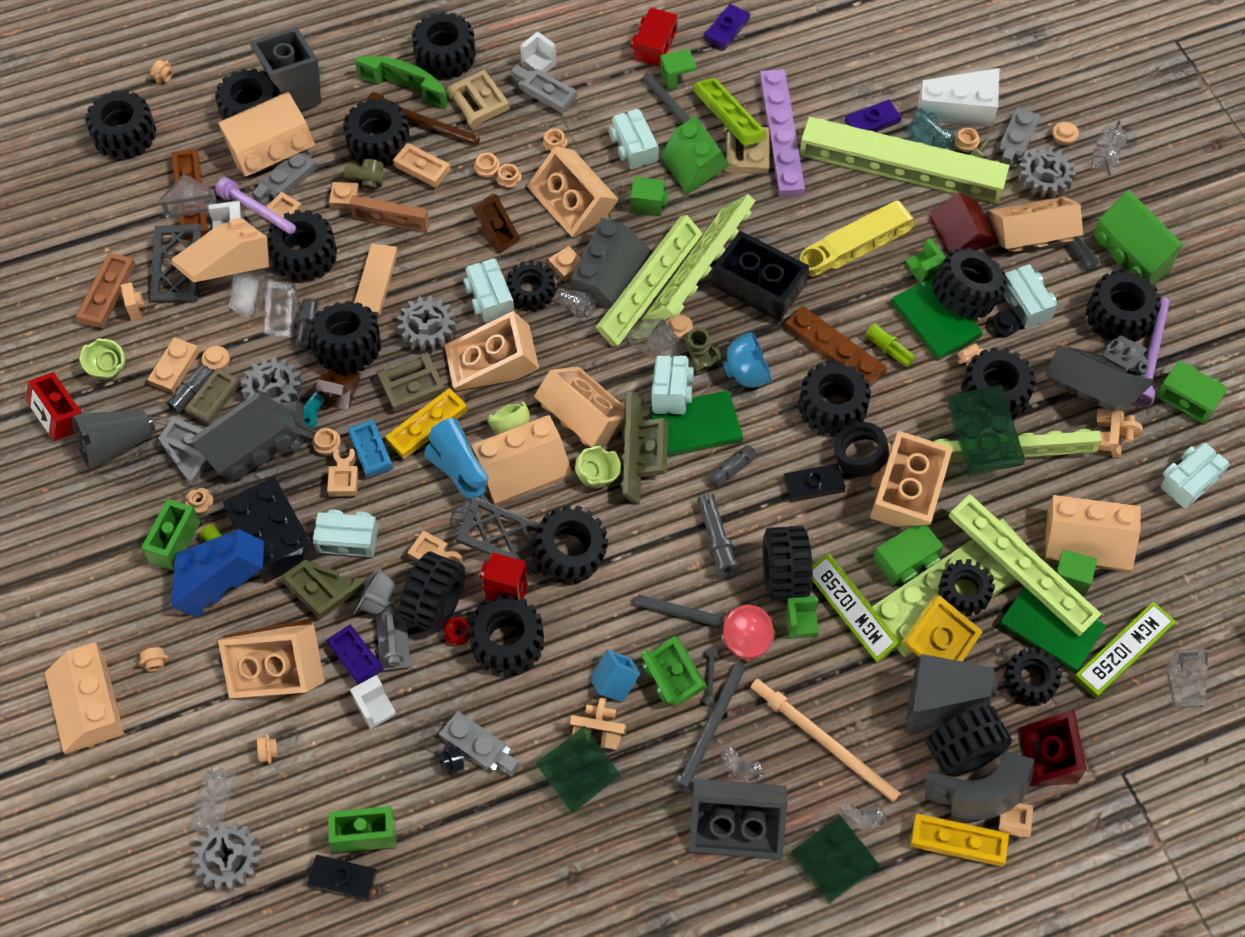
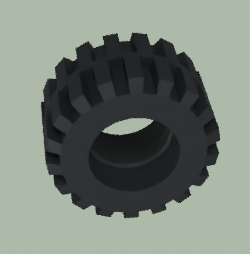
(449, 31)
(244, 88)
(116, 110)
(371, 118)
(305, 262)
(969, 283)
(1128, 290)
(345, 336)
(1004, 368)
(838, 380)
(576, 524)
(787, 562)
(432, 592)
(500, 614)
(969, 741)

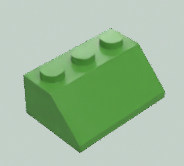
(1137, 238)

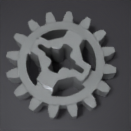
(1046, 172)
(426, 323)
(271, 381)
(213, 857)

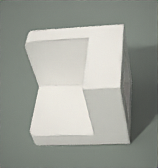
(538, 53)
(224, 212)
(372, 702)

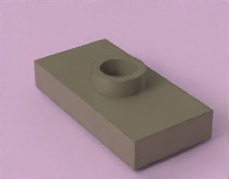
(212, 396)

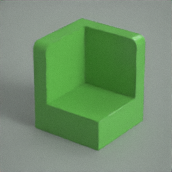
(675, 64)
(926, 262)
(1077, 570)
(802, 617)

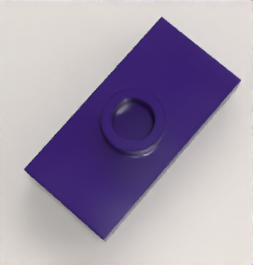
(727, 27)
(874, 117)
(354, 654)

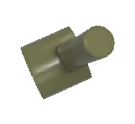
(978, 152)

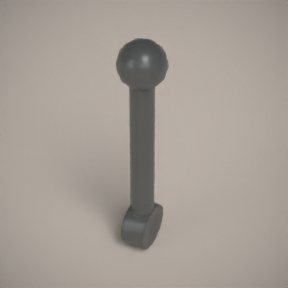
(711, 654)

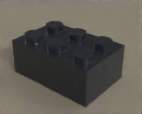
(760, 275)
(270, 517)

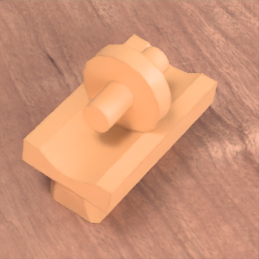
(1113, 440)
(611, 731)

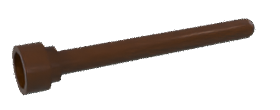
(434, 124)

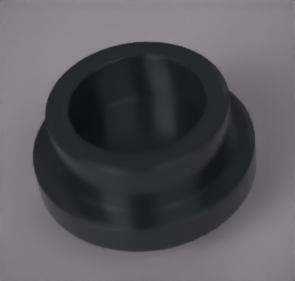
(1006, 323)
(451, 760)

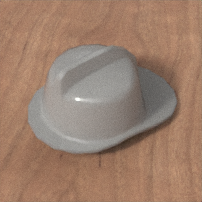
(376, 593)

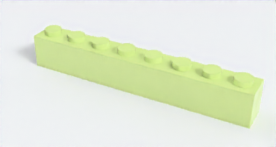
(904, 160)

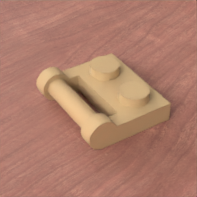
(485, 95)
(754, 155)

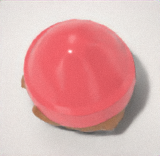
(748, 632)

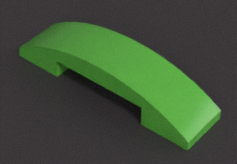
(377, 68)

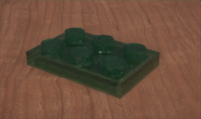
(985, 430)

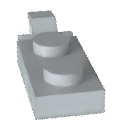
(544, 88)
(1018, 135)
(284, 177)
(478, 744)

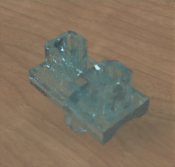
(928, 131)

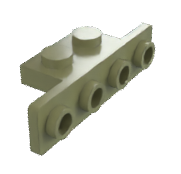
(644, 447)

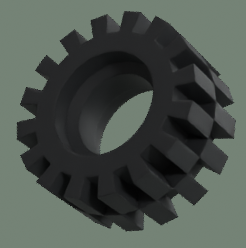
(531, 273)
(972, 573)
(1039, 662)

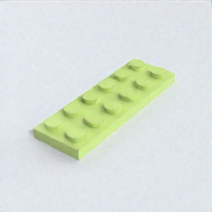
(697, 263)
(908, 602)

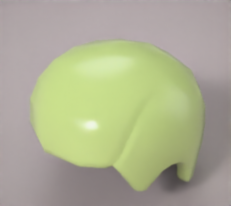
(102, 359)
(509, 418)
(597, 467)

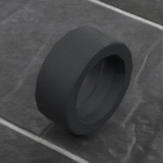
(856, 432)

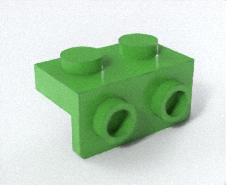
(673, 671)

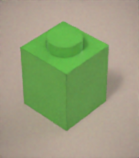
(648, 196)

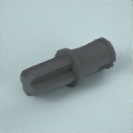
(308, 312)
(189, 389)

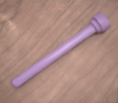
(229, 191)
(1148, 396)

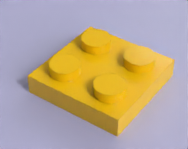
(942, 632)

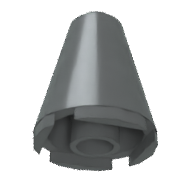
(110, 433)

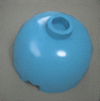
(746, 362)

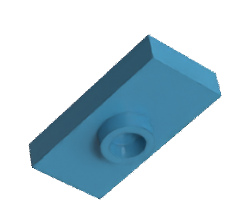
(370, 448)

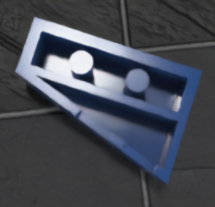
(213, 568)

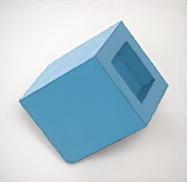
(615, 676)

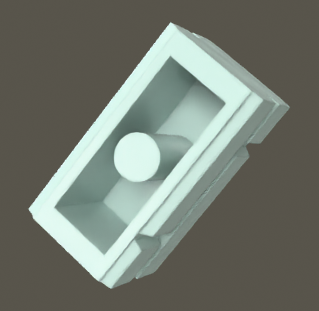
(634, 139)
(489, 290)
(1029, 297)
(671, 386)
(1194, 474)
(345, 534)

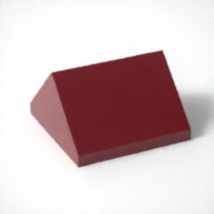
(963, 224)
(1055, 750)

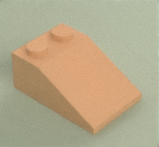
(224, 251)
(492, 353)
(272, 662)

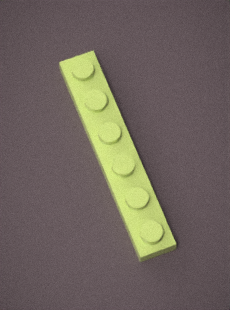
(649, 281)
(1045, 445)
(1024, 565)

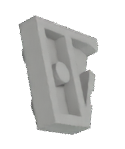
(178, 444)

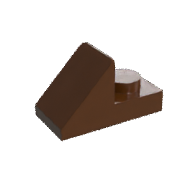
(495, 223)
(338, 388)

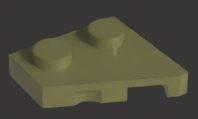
(320, 587)

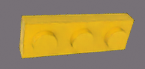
(416, 429)
(959, 840)

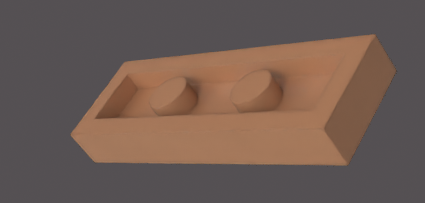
(389, 214)
(105, 290)

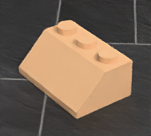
(266, 134)
(571, 191)
(1037, 223)
(582, 405)
(522, 459)
(911, 481)
(1093, 529)
(83, 698)

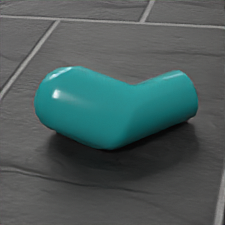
(310, 409)

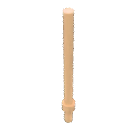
(778, 702)

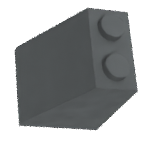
(290, 65)
(946, 689)

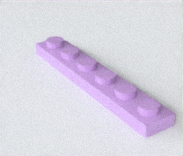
(782, 133)

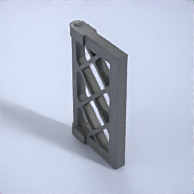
(178, 233)
(485, 546)

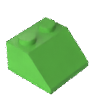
(693, 155)

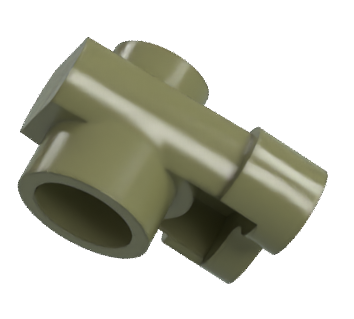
(369, 174)
(704, 355)

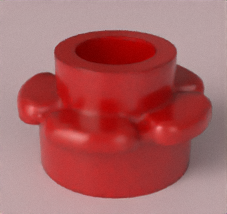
(453, 625)

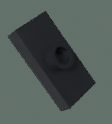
(814, 482)
(342, 878)

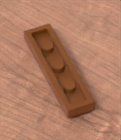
(188, 163)
(833, 344)

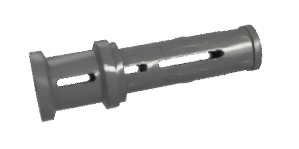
(720, 546)

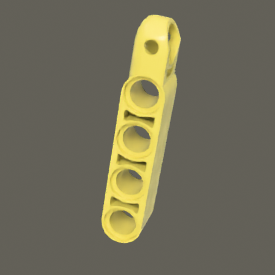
(858, 238)

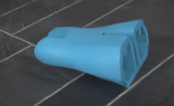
(453, 456)

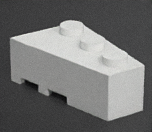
(962, 97)

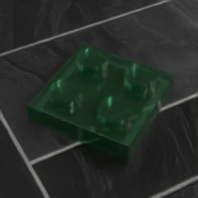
(578, 769)
(835, 859)

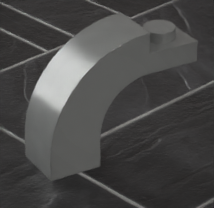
(986, 796)

